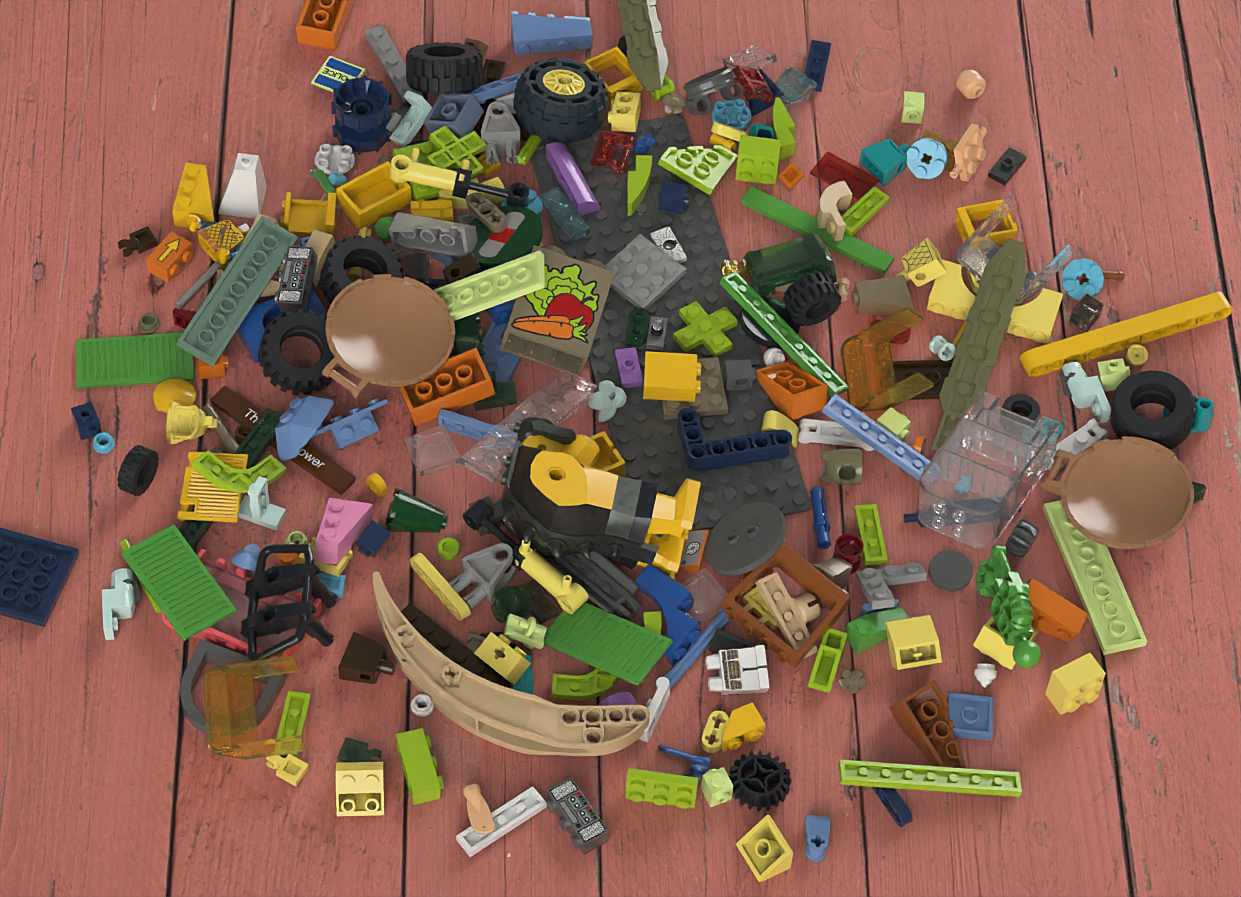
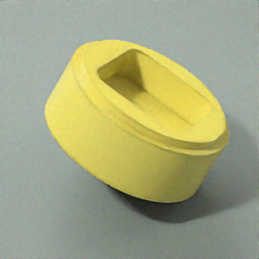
(1136, 355)

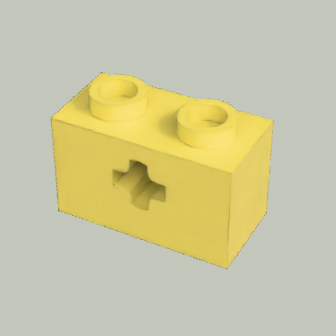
(493, 651)

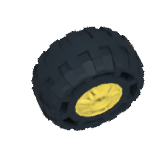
(560, 100)

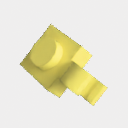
(289, 768)

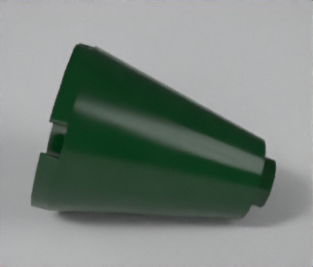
(413, 515)

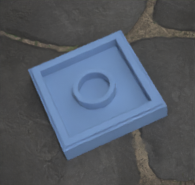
(971, 715)

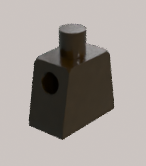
(460, 269)
(364, 660)

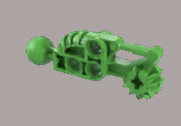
(1009, 606)

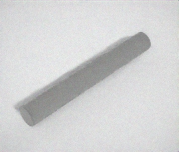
(196, 286)

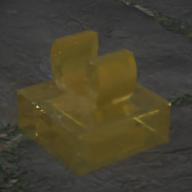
(731, 266)

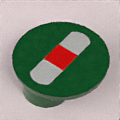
(514, 242)

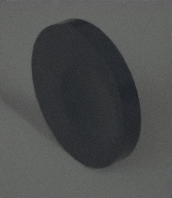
(756, 332)

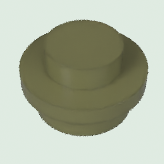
(149, 323)

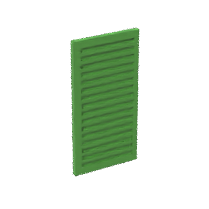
(131, 360)
(178, 582)
(607, 642)

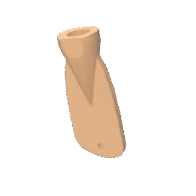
(478, 810)

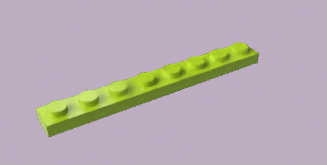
(929, 778)

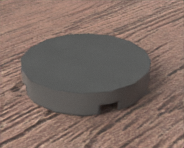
(950, 571)

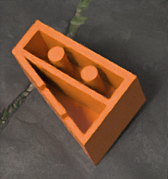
(1054, 613)

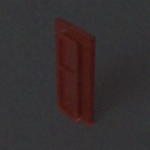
(834, 169)

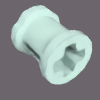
(944, 349)

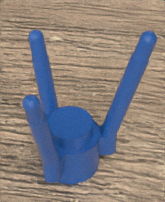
(698, 764)

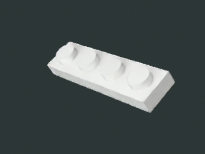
(505, 820)

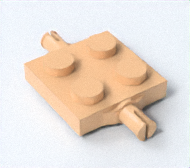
(969, 153)

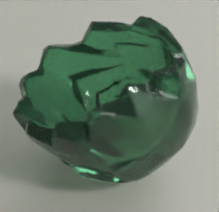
(510, 601)

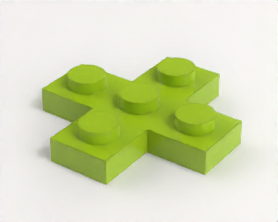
(454, 150)
(705, 329)

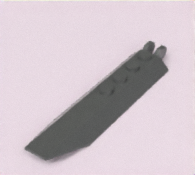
(597, 575)

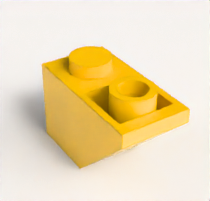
(743, 726)

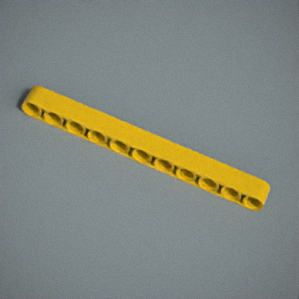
(1126, 334)

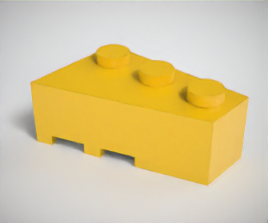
(193, 196)

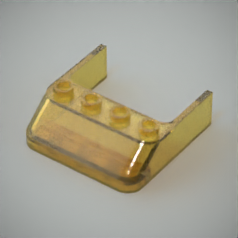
(870, 365)
(232, 710)

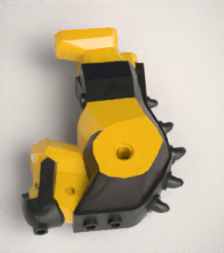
(577, 509)

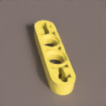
(440, 586)

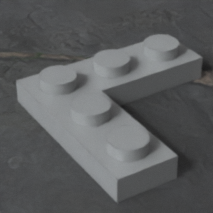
(876, 582)

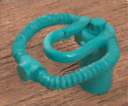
(1203, 414)

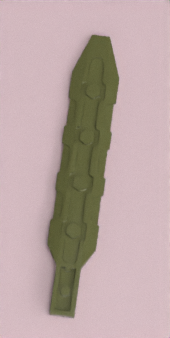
(644, 42)
(982, 336)

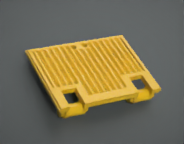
(209, 500)

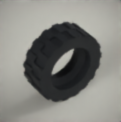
(137, 470)

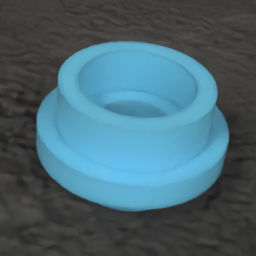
(102, 438)

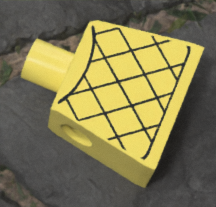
(922, 264)

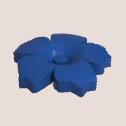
(643, 143)

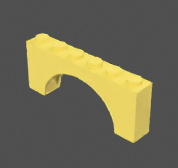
(1031, 320)

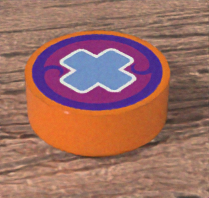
(919, 444)

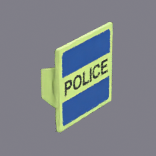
(335, 72)

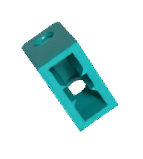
(885, 160)

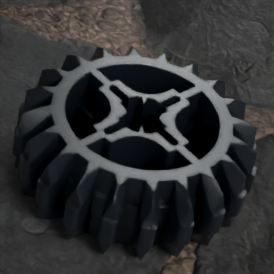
(768, 771)

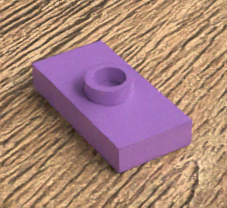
(628, 367)

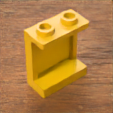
(308, 215)

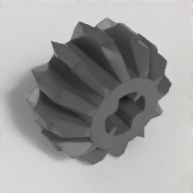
(1022, 538)

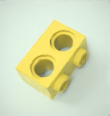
(625, 111)

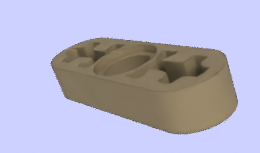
(487, 219)

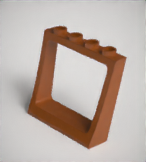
(807, 577)

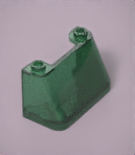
(787, 263)

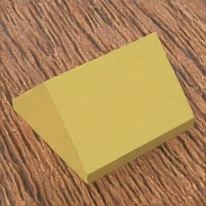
(765, 850)

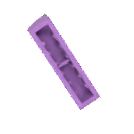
(571, 178)

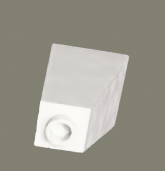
(244, 188)

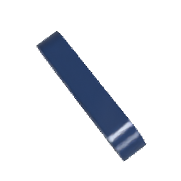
(894, 805)

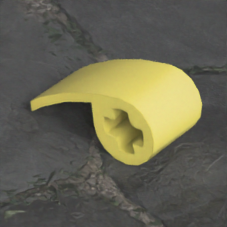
(776, 421)

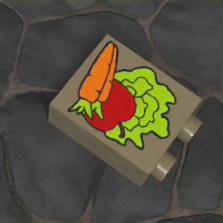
(560, 320)

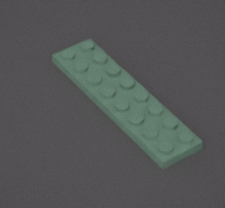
(236, 291)

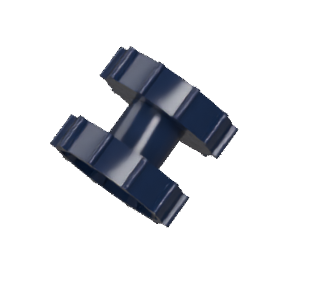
(361, 114)

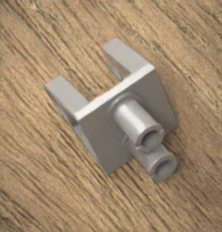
(500, 134)
(485, 573)

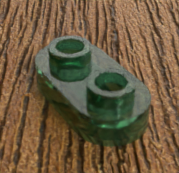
(638, 326)

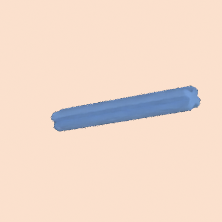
(697, 648)

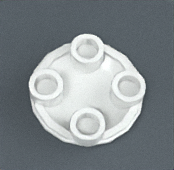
(334, 159)

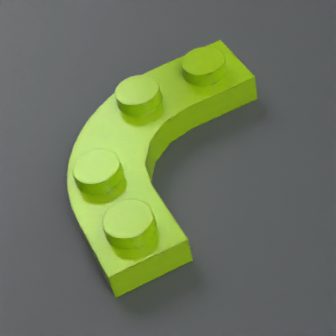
(234, 479)
(582, 686)

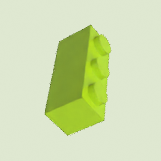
(419, 766)

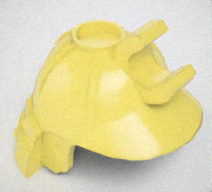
(186, 423)

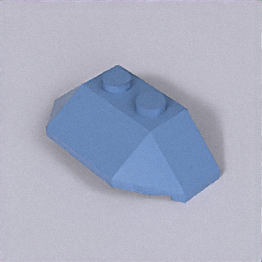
(300, 424)

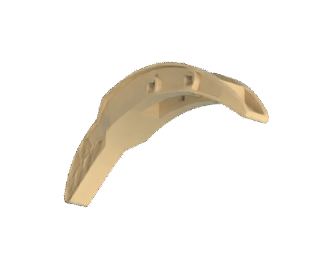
(500, 713)

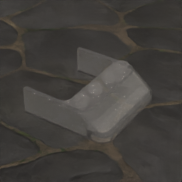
(981, 248)

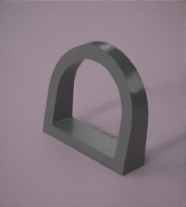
(219, 656)

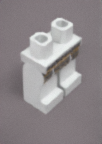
(739, 671)

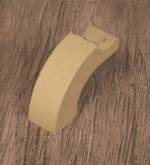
(834, 199)

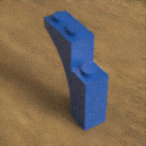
(674, 602)

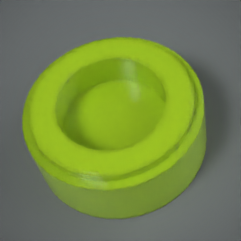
(448, 548)

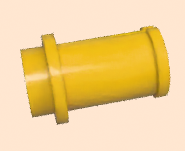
(717, 139)

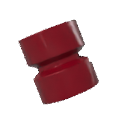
(850, 549)

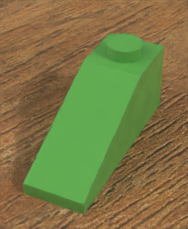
(871, 628)

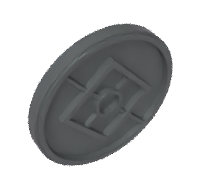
(745, 538)

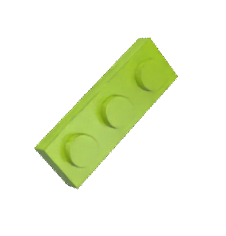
(864, 210)
(871, 534)
(294, 716)

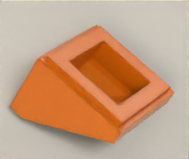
(791, 175)

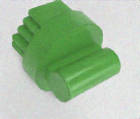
(382, 227)

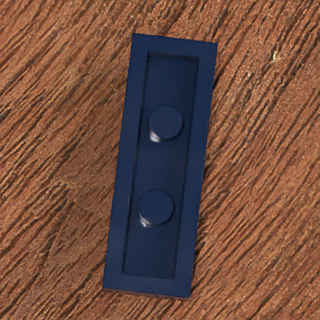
(817, 62)

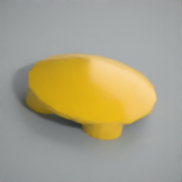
(173, 390)

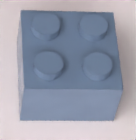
(455, 111)

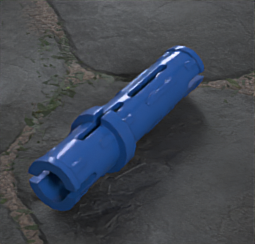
(821, 525)

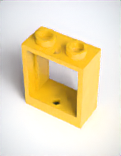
(615, 57)
(976, 212)

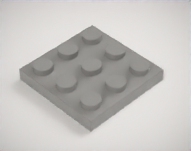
(643, 272)

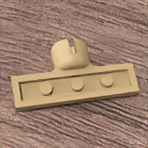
(789, 612)

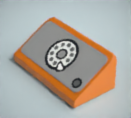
(693, 551)

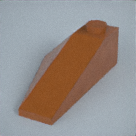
(927, 723)

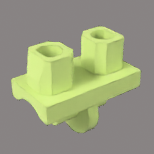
(525, 631)

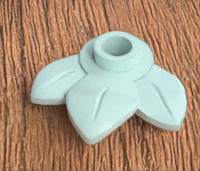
(607, 400)

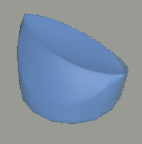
(246, 557)

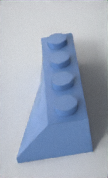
(549, 34)

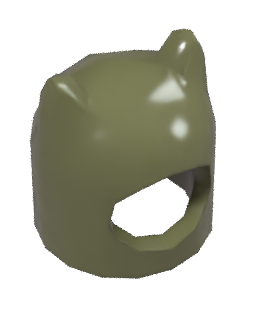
(842, 466)

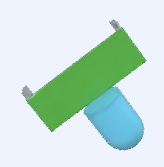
(333, 179)

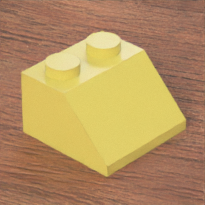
(992, 644)

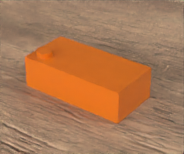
(323, 22)
(452, 387)

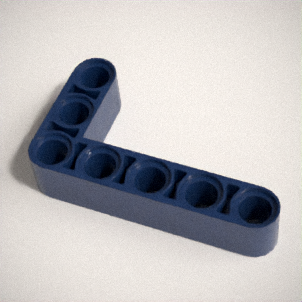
(753, 447)

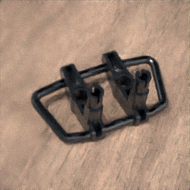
(285, 616)

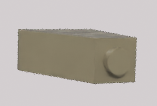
(882, 296)

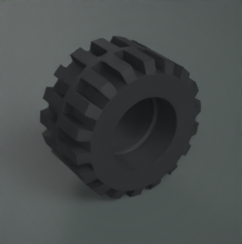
(812, 299)

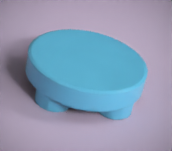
(732, 113)

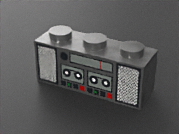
(296, 278)
(577, 816)

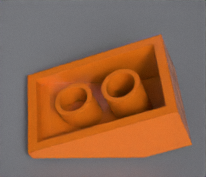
(793, 389)

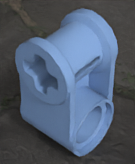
(816, 837)

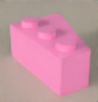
(340, 528)

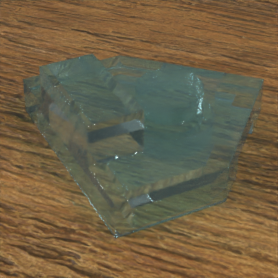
(795, 86)

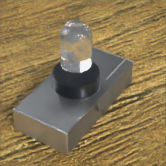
(656, 333)

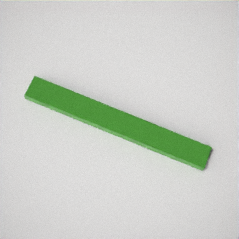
(806, 224)
(782, 333)

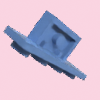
(354, 427)

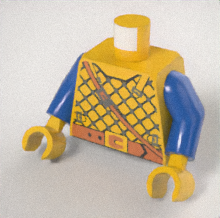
(219, 239)

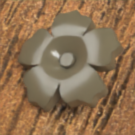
(674, 103)
(852, 681)

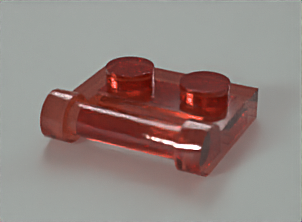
(750, 80)
(607, 148)

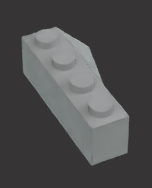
(433, 234)

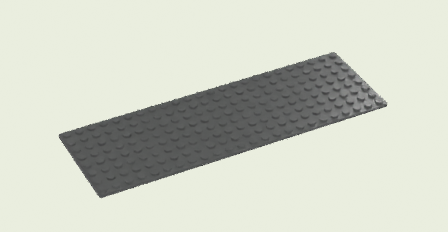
(638, 427)

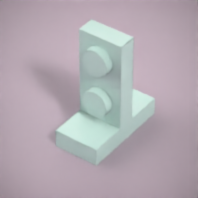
(412, 120)
(257, 507)

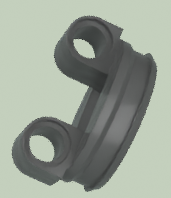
(699, 88)

